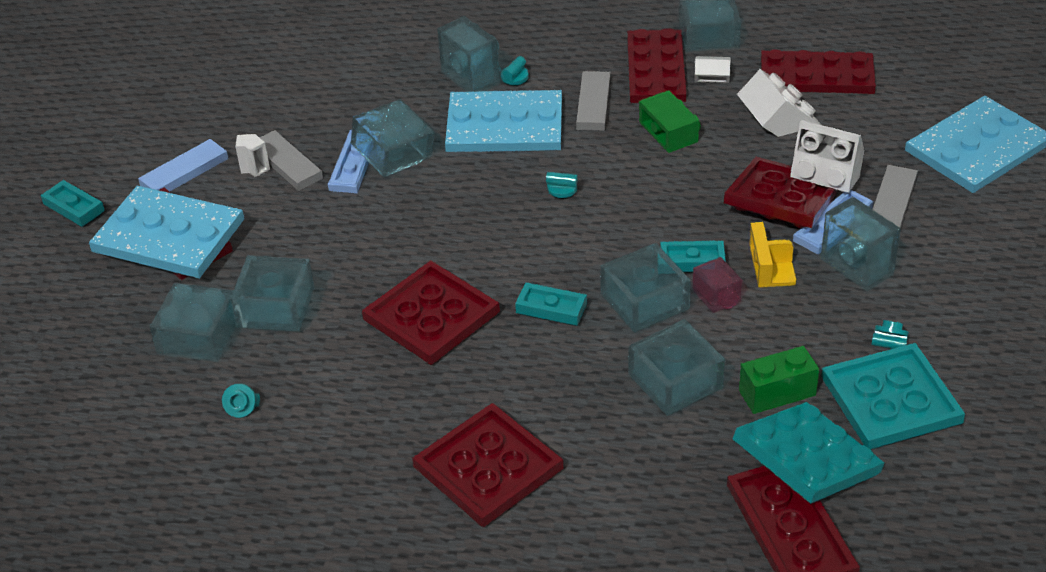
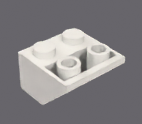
(775, 105)
(827, 156)

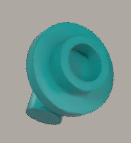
(515, 72)
(561, 184)
(890, 335)
(240, 400)

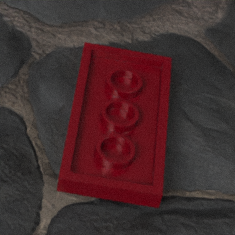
(655, 63)
(822, 70)
(787, 526)

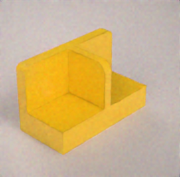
(771, 258)

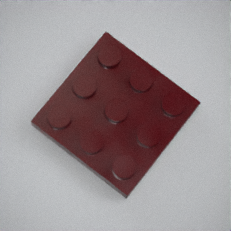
(770, 191)
(430, 312)
(487, 464)

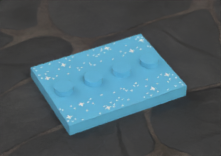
(504, 121)
(978, 143)
(167, 231)

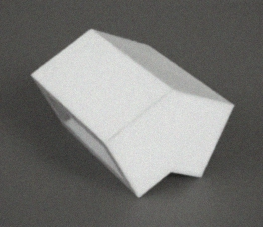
(712, 69)
(252, 154)

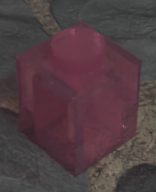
(717, 285)

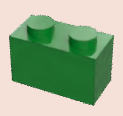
(669, 121)
(778, 379)

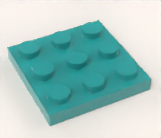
(892, 396)
(808, 451)

